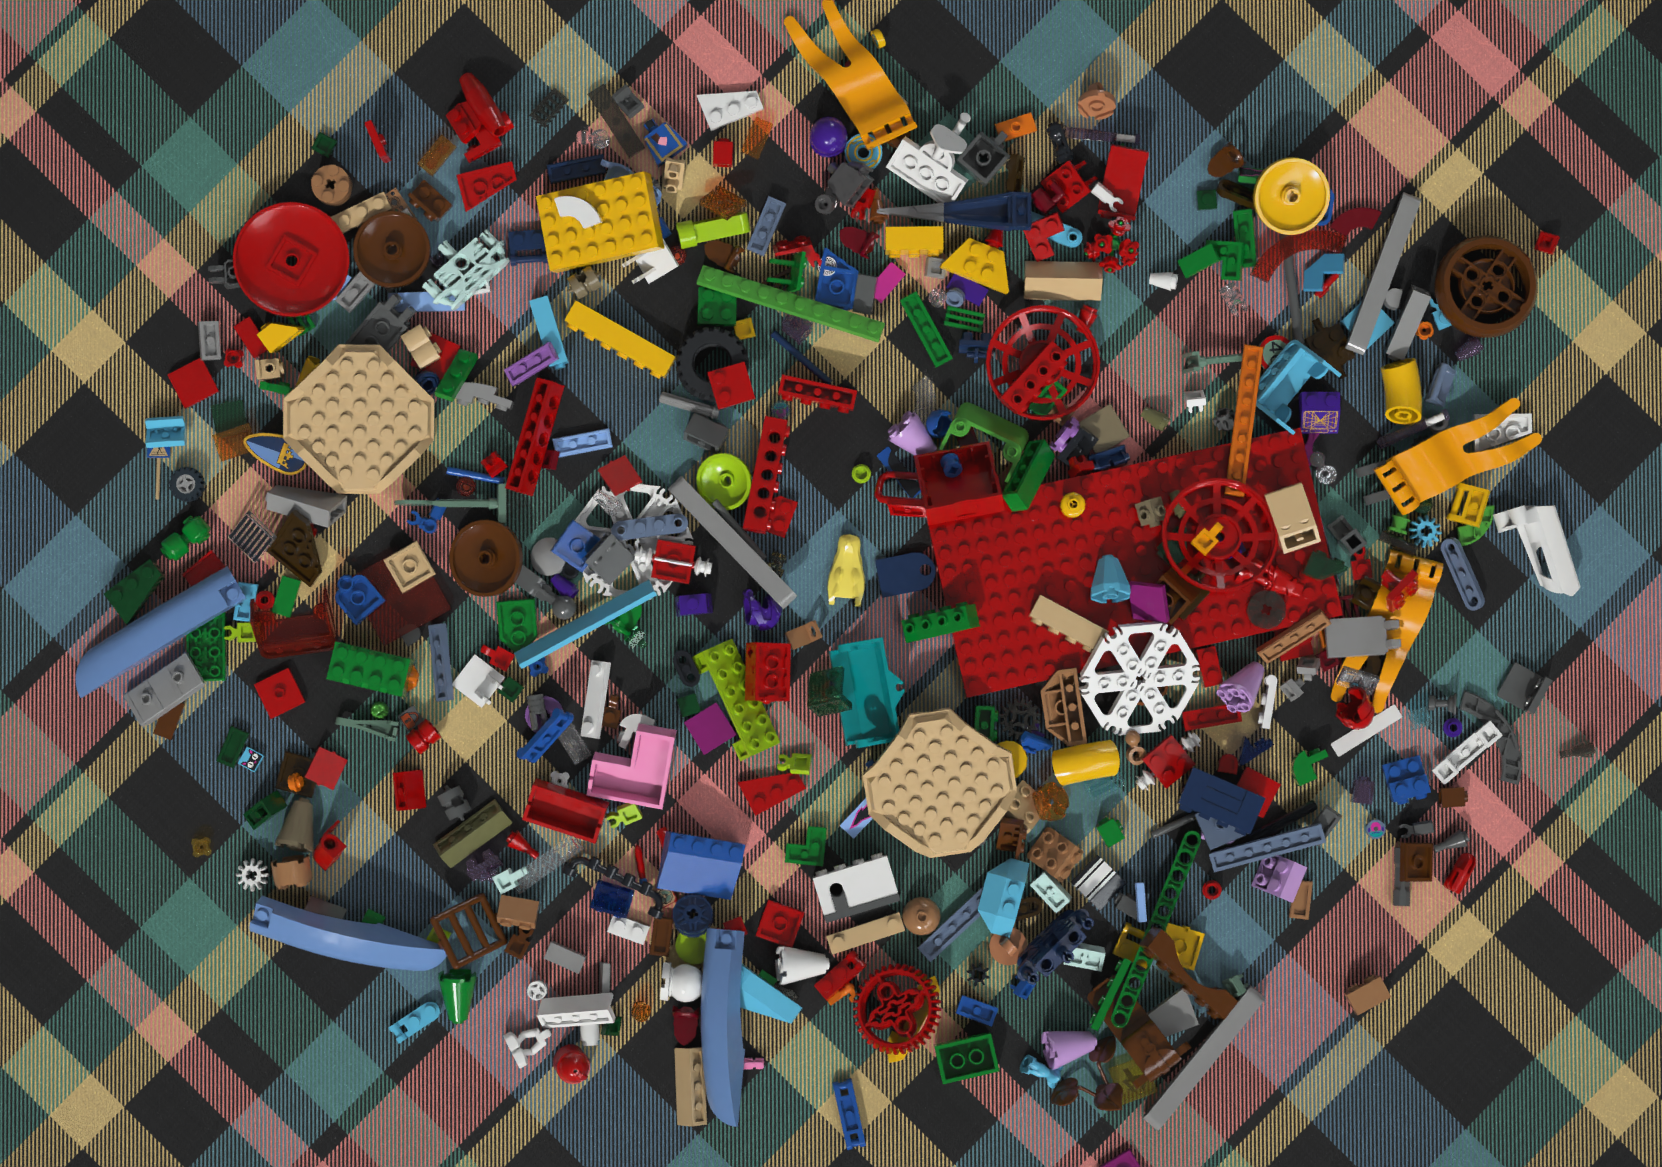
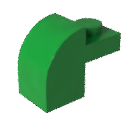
(1302, 768)

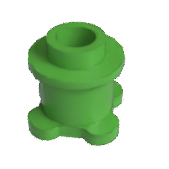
(1399, 524)

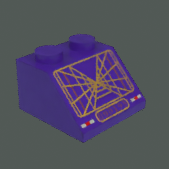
(1319, 412)

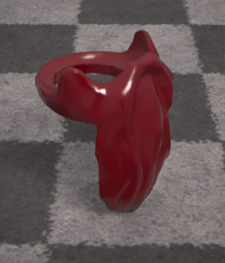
(858, 240)
(685, 1024)

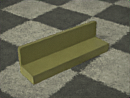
(472, 833)

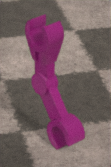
(1308, 446)

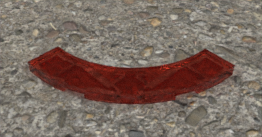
(1294, 244)

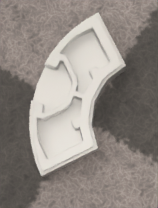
(578, 209)

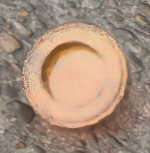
(641, 1011)

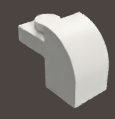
(631, 723)

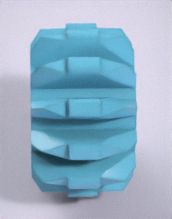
(1422, 523)

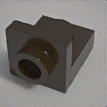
(1365, 592)

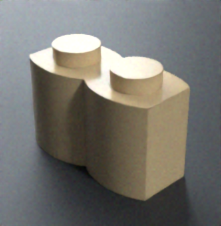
(421, 347)

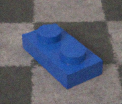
(976, 1010)

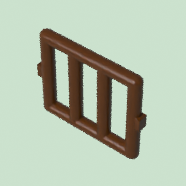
(450, 913)

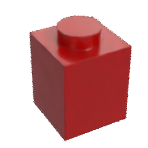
(723, 153)

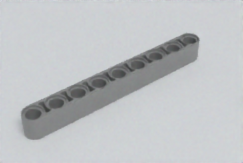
(1383, 273)
(732, 542)
(1203, 1058)

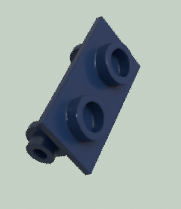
(1109, 458)

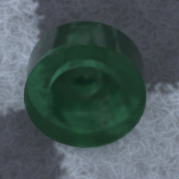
(1424, 507)

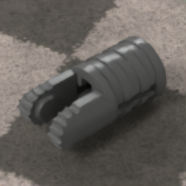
(536, 706)

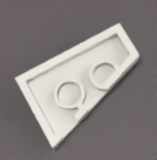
(728, 107)
(1511, 428)

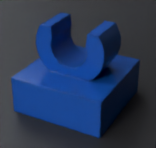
(1023, 988)

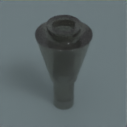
(1582, 749)

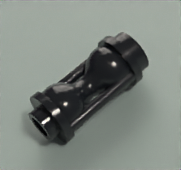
(1057, 135)

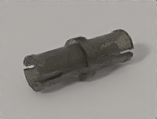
(1398, 543)

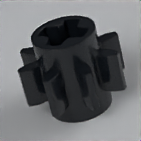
(983, 975)

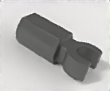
(1418, 828)

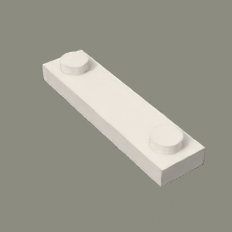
(595, 699)

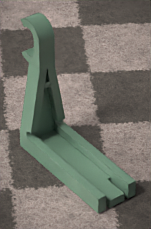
(383, 728)

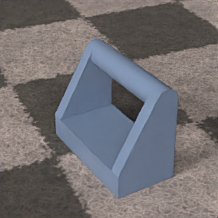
(1440, 385)

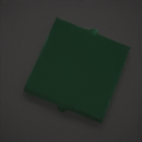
(228, 415)

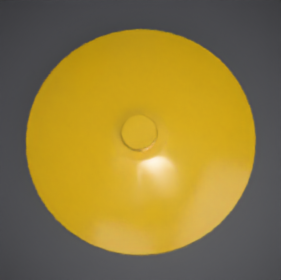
(1291, 196)

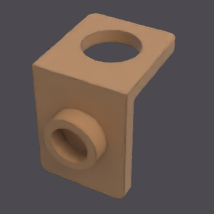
(803, 635)

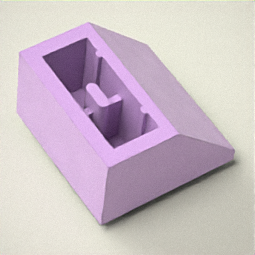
(1279, 877)

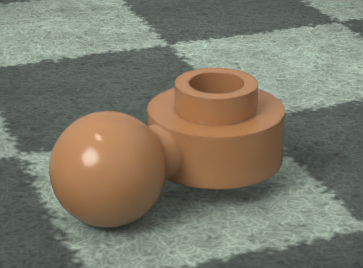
(1133, 738)

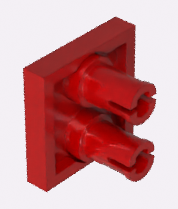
(1399, 588)

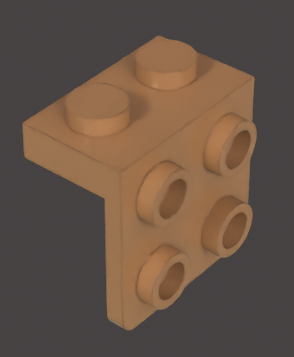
(1055, 854)

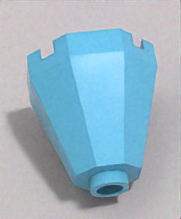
(1109, 581)

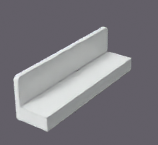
(576, 1010)

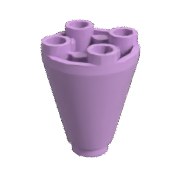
(911, 435)
(1242, 688)

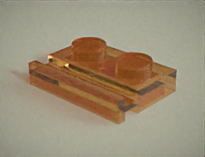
(722, 202)
(230, 442)

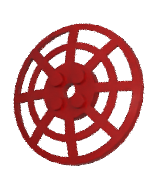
(1028, 354)
(1231, 534)

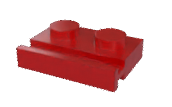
(203, 568)

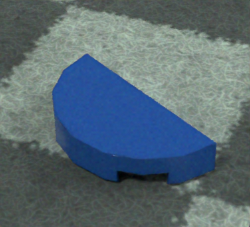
(1033, 743)

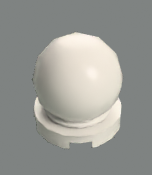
(681, 982)

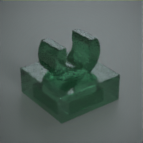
(636, 638)

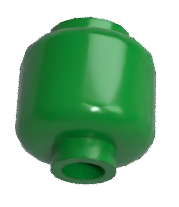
(196, 529)
(175, 546)

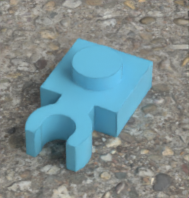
(1439, 319)

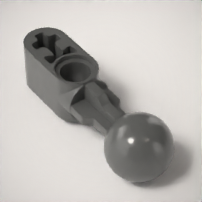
(562, 606)

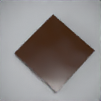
(1416, 862)

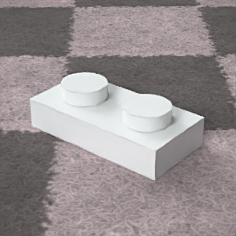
(628, 929)

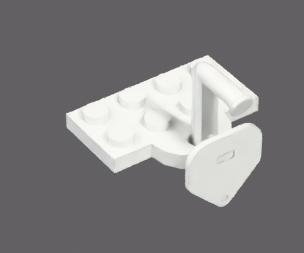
(926, 165)

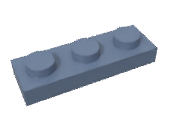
(766, 226)

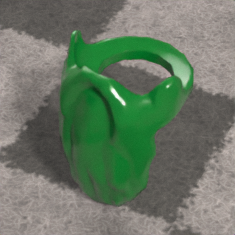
(626, 621)

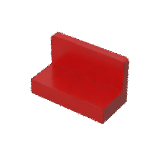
(409, 790)

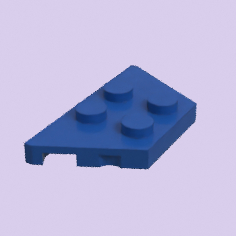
(838, 288)

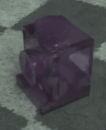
(804, 328)

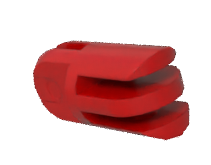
(1460, 873)

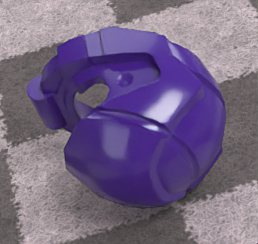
(760, 617)

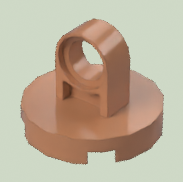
(1096, 102)
(1006, 949)

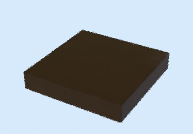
(292, 764)

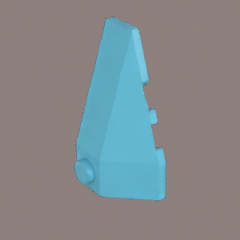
(765, 999)

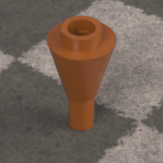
(877, 204)

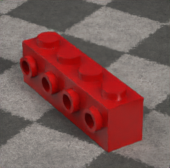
(1034, 377)
(818, 393)

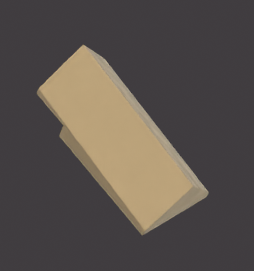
(1063, 281)

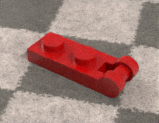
(840, 975)

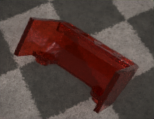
(294, 634)

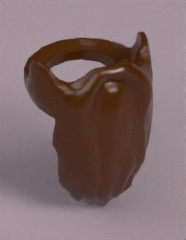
(1225, 161)
(723, 254)

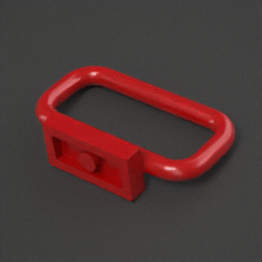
(900, 505)

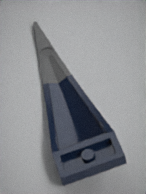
(999, 211)

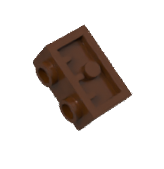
(430, 201)

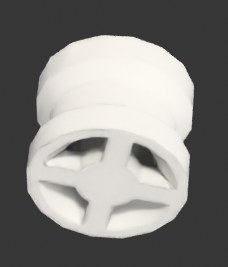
(539, 990)

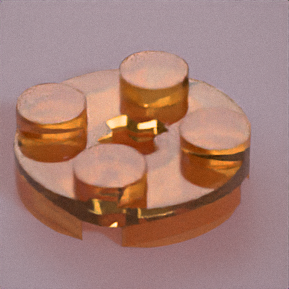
(1044, 808)

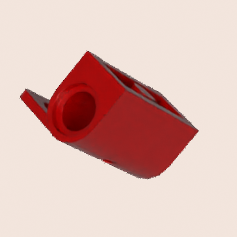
(328, 848)

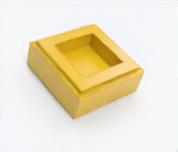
(744, 329)

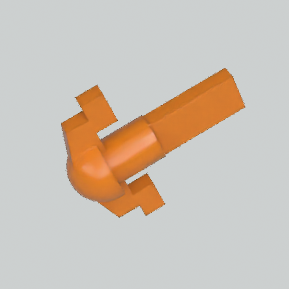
(849, 988)

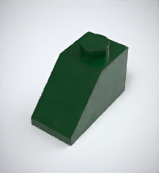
(265, 809)

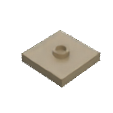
(409, 566)

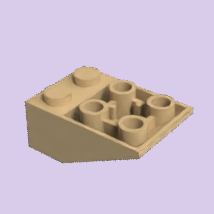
(1292, 518)

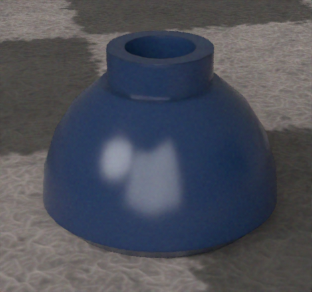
(427, 380)

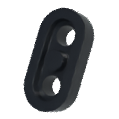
(686, 668)

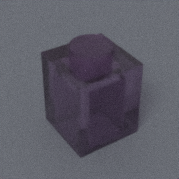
(1362, 790)

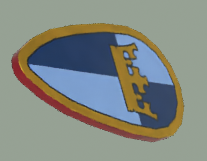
(274, 453)

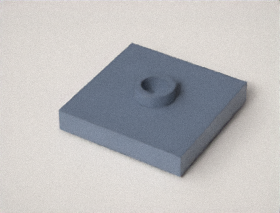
(1215, 834)

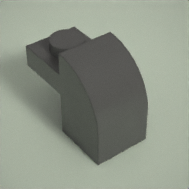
(1347, 537)

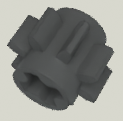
(1224, 419)

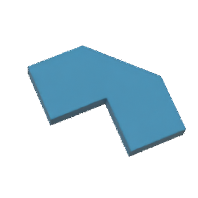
(1324, 265)

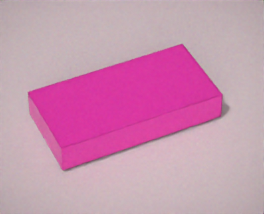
(888, 281)

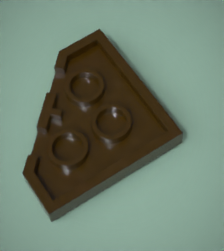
(297, 548)

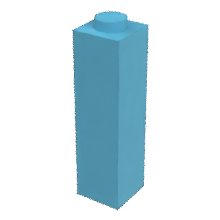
(548, 329)

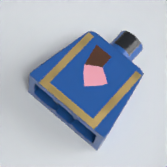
(663, 141)

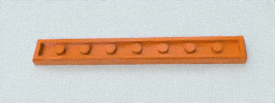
(1244, 417)

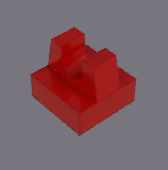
(494, 464)
(1079, 466)

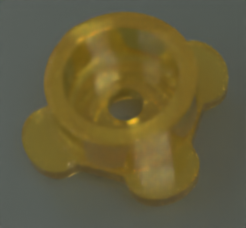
(196, 847)

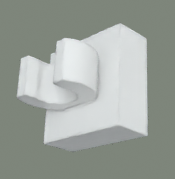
(1195, 398)

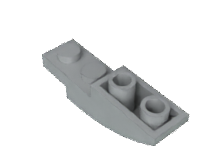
(484, 393)

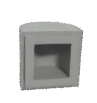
(1393, 298)

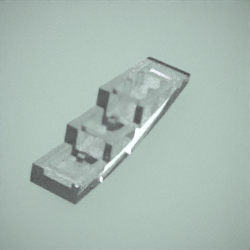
(548, 862)

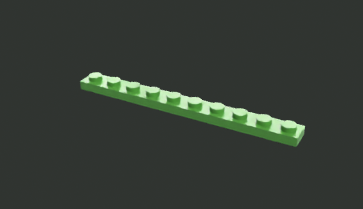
(790, 303)

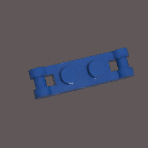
(546, 736)
(849, 1114)

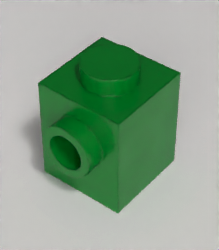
(1110, 831)

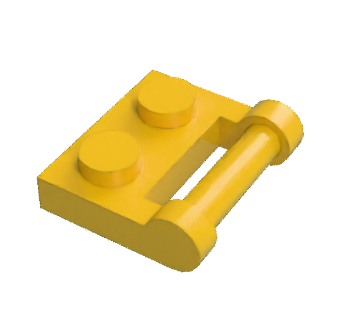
(1474, 505)
(1126, 948)

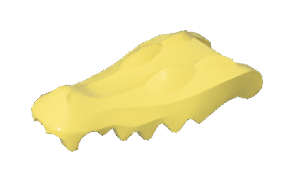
(847, 574)

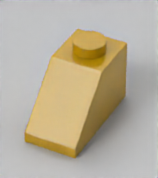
(277, 335)

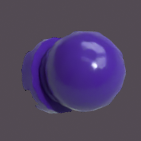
(828, 137)

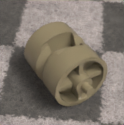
(584, 282)

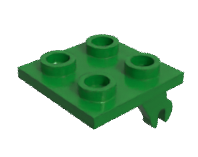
(797, 264)

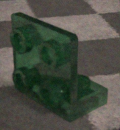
(826, 692)

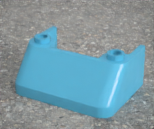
(1286, 378)

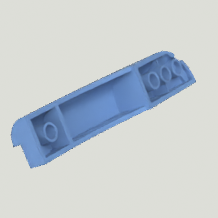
(157, 630)
(344, 939)
(721, 1023)

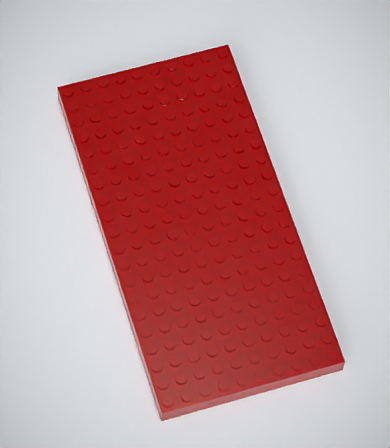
(1015, 556)

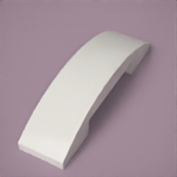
(1466, 752)

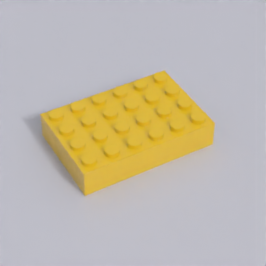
(627, 228)

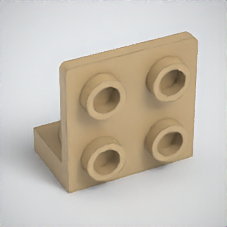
(1023, 806)

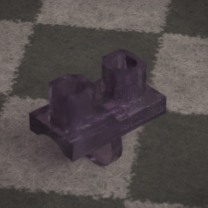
(485, 869)

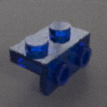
(612, 899)

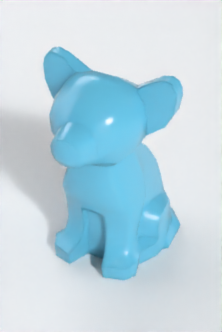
(1031, 1066)

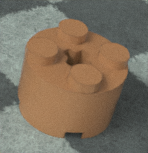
(321, 187)
(292, 871)

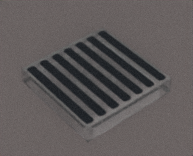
(252, 537)

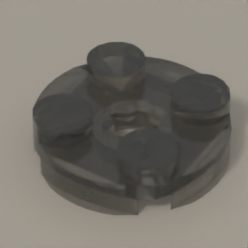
(1263, 620)

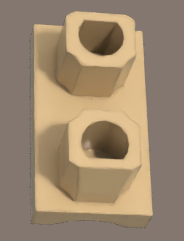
(673, 175)

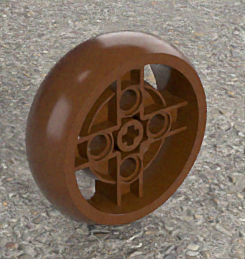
(1457, 266)

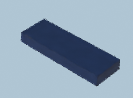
(576, 169)

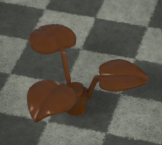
(1107, 1096)

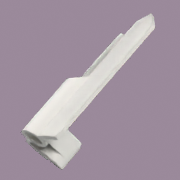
(1542, 528)

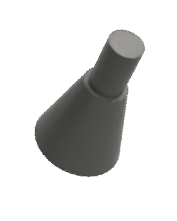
(1456, 840)

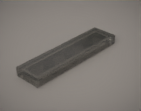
(616, 121)

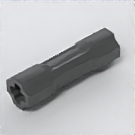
(1401, 890)

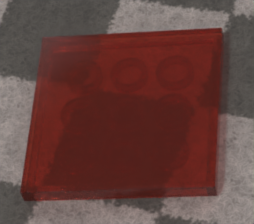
(406, 610)

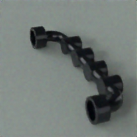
(612, 872)

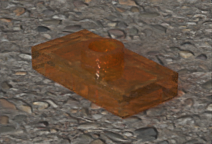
(757, 138)

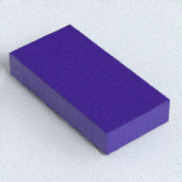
(973, 291)

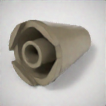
(297, 827)

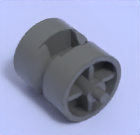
(454, 803)

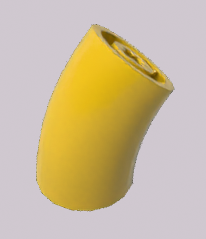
(1402, 391)
(1085, 762)

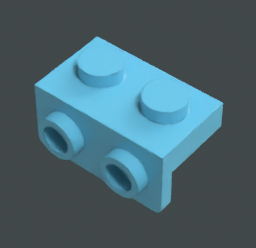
(165, 432)

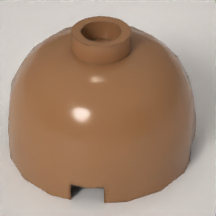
(921, 916)

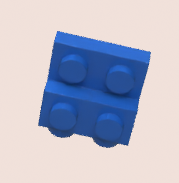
(1406, 779)

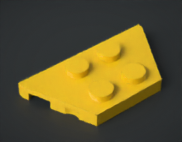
(979, 264)

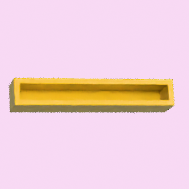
(620, 339)

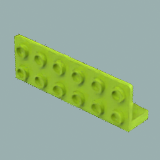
(747, 716)

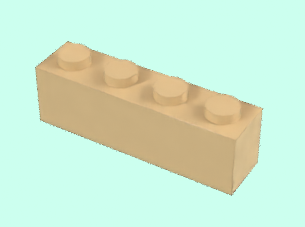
(1067, 623)

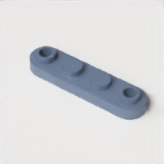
(649, 527)
(1462, 574)

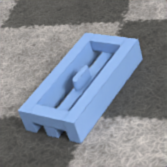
(1140, 902)

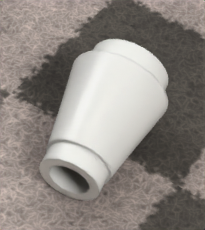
(1164, 280)

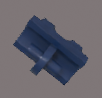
(974, 348)

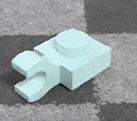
(508, 880)

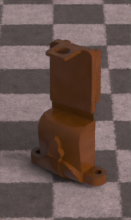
(1139, 1037)

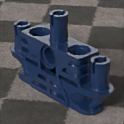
(1053, 945)

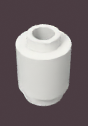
(589, 1034)

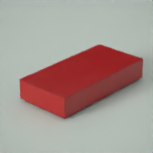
(248, 333)

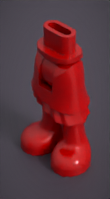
(1275, 579)

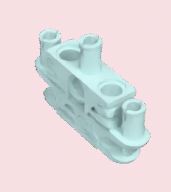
(460, 280)

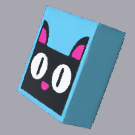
(251, 759)

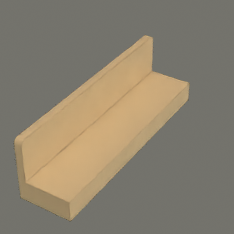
(690, 1087)

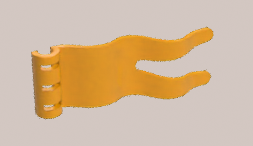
(861, 87)
(1443, 463)
(1410, 618)

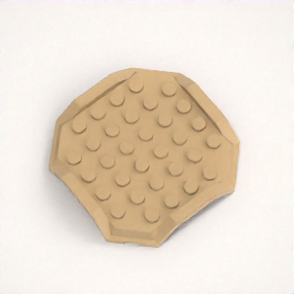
(358, 419)
(940, 784)

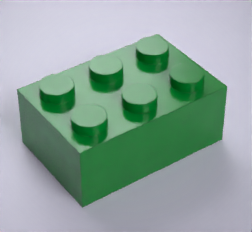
(966, 1057)

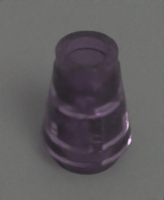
(1469, 349)

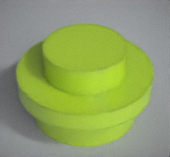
(861, 473)

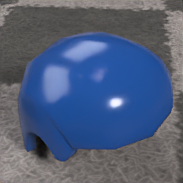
(938, 423)

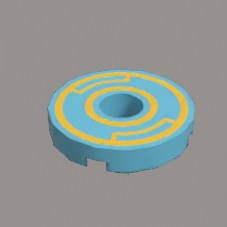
(856, 143)

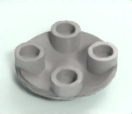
(544, 560)

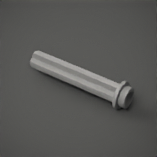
(689, 405)

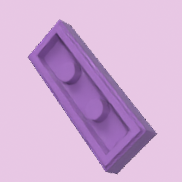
(531, 364)

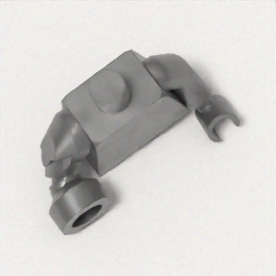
(846, 184)

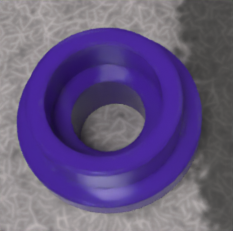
(1446, 727)

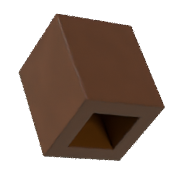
(1452, 797)

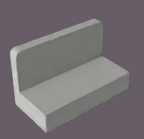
(565, 957)

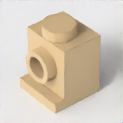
(261, 369)

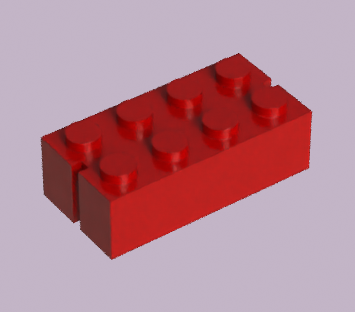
(565, 810)

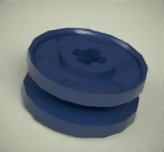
(685, 908)

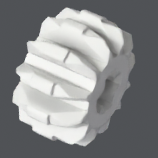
(251, 881)

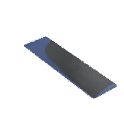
(892, 463)

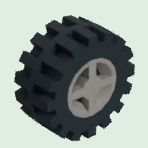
(181, 481)

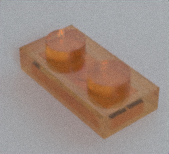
(437, 155)

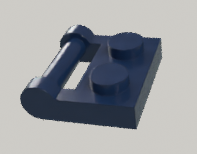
(526, 241)

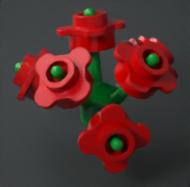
(1111, 242)

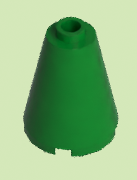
(457, 993)

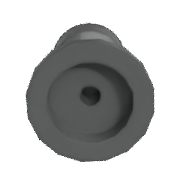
(1450, 703)

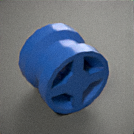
(951, 465)

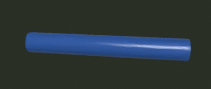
(475, 475)

